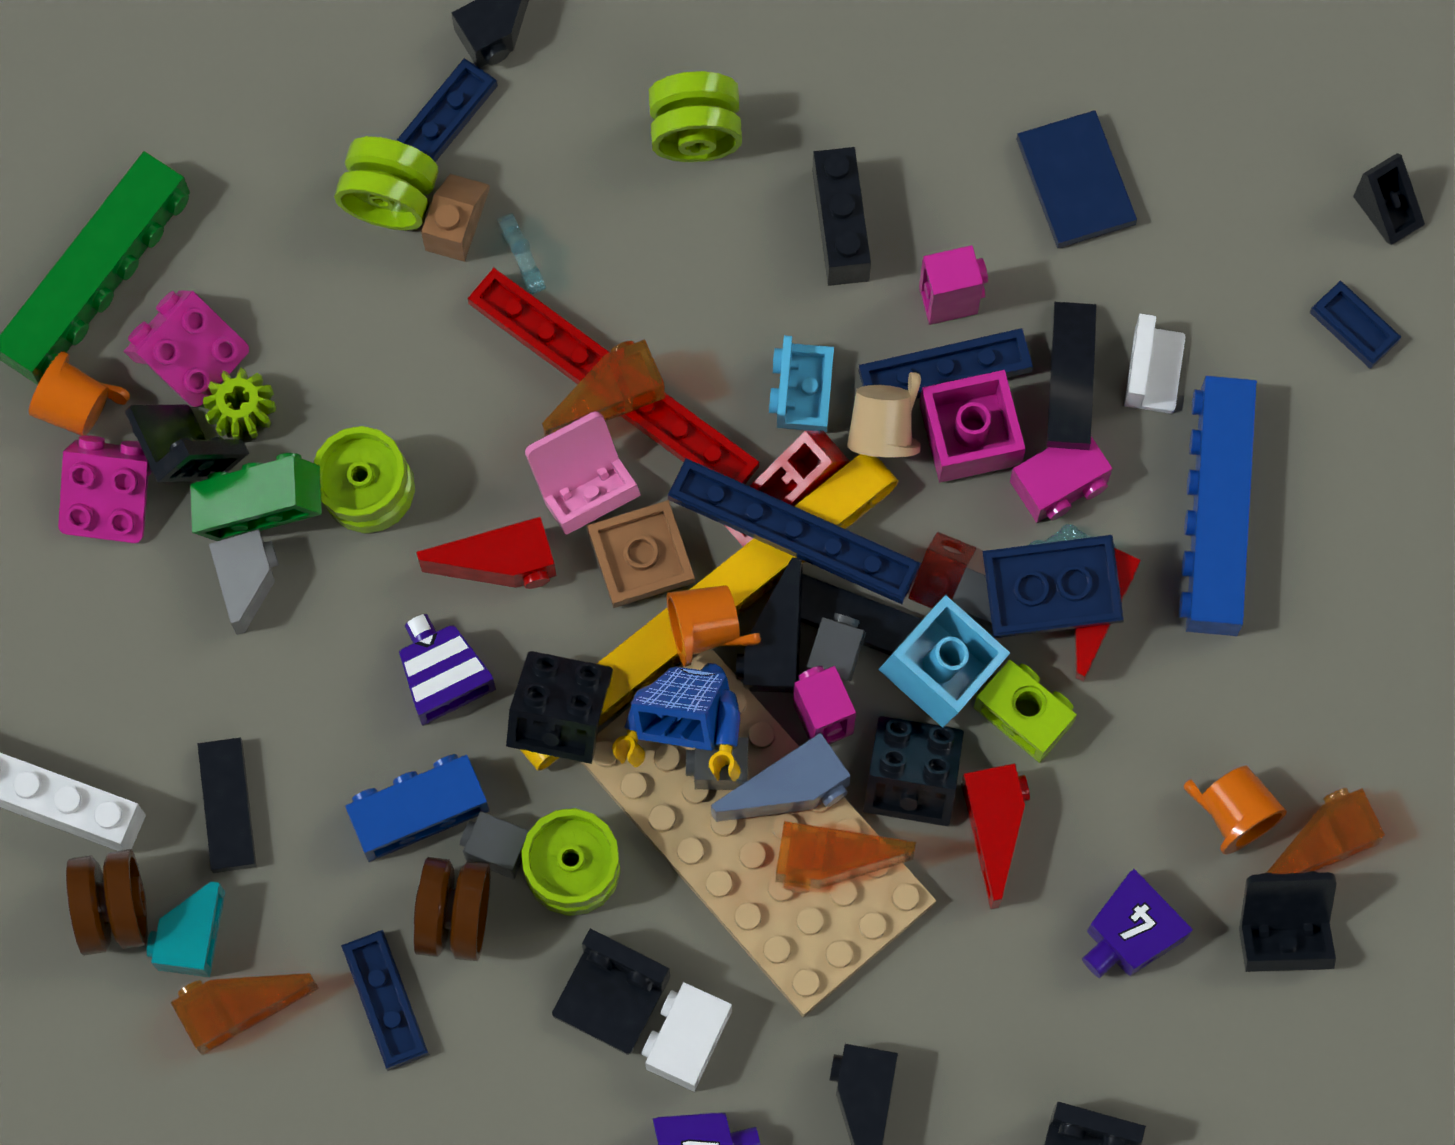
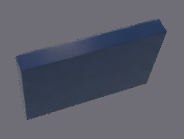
(1076, 179)
(1053, 586)

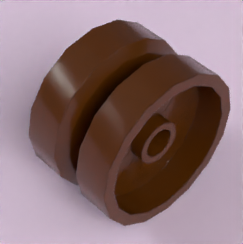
(106, 902)
(446, 908)

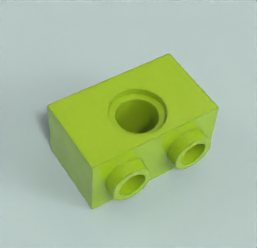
(1032, 733)

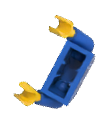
(688, 711)

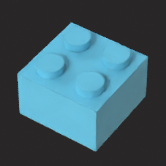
(944, 661)

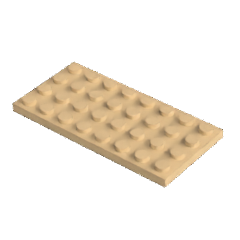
(797, 939)

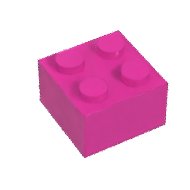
(972, 426)

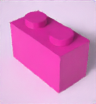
(952, 284)
(1059, 478)
(824, 704)

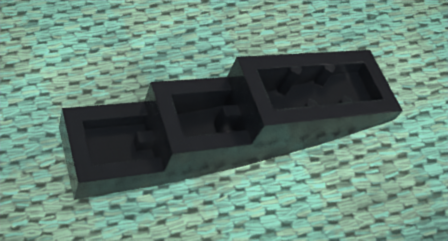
(1071, 376)

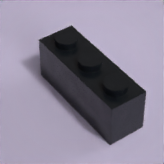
(841, 216)

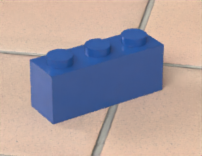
(416, 806)

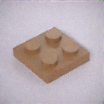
(641, 554)

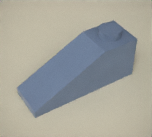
(791, 784)

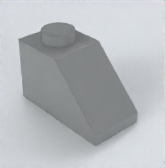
(244, 575)

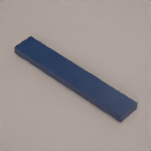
(794, 531)

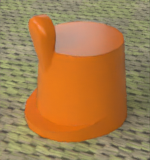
(72, 397)
(704, 621)
(1239, 807)

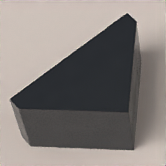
(1389, 199)

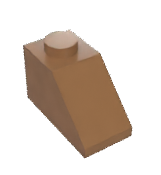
(454, 217)

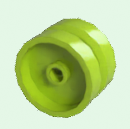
(695, 116)
(386, 183)
(364, 479)
(573, 836)

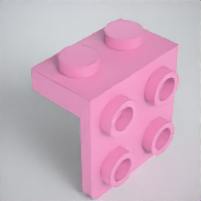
(580, 472)

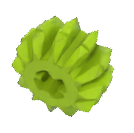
(251, 412)

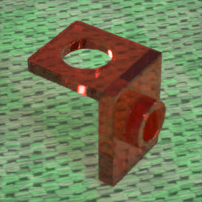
(940, 570)

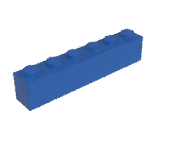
(1220, 506)

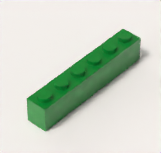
(93, 267)

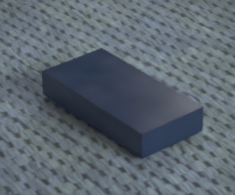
(1355, 324)

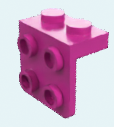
(187, 345)
(104, 490)

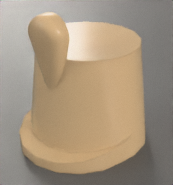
(883, 420)

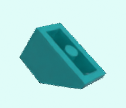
(188, 934)

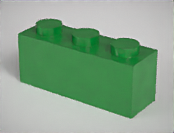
(256, 497)

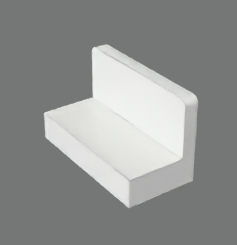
(1154, 367)

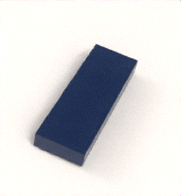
(449, 110)
(385, 1000)

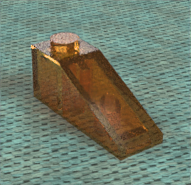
(613, 387)
(1334, 833)
(828, 856)
(227, 1007)

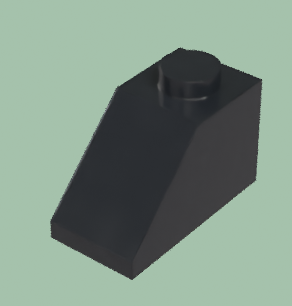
(489, 28)

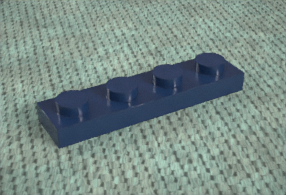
(953, 362)

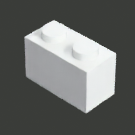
(687, 1036)

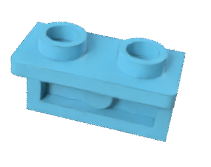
(804, 386)

